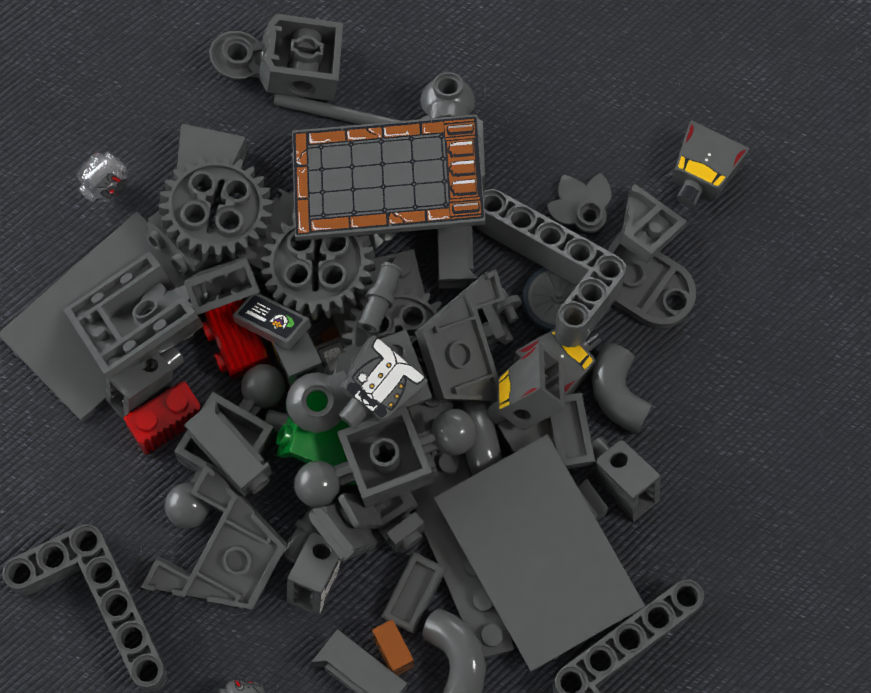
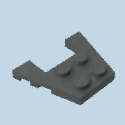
(457, 346)
(236, 557)

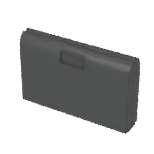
(341, 536)

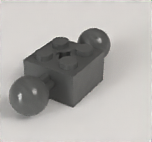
(262, 388)
(377, 481)

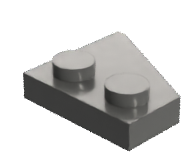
(648, 224)

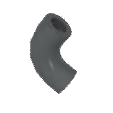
(612, 391)
(486, 448)
(461, 648)

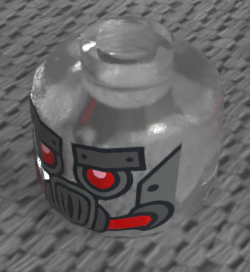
(102, 177)

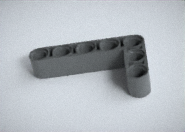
(559, 252)
(104, 594)
(640, 628)

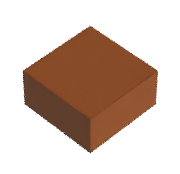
(392, 648)

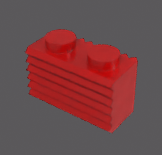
(237, 345)
(162, 417)

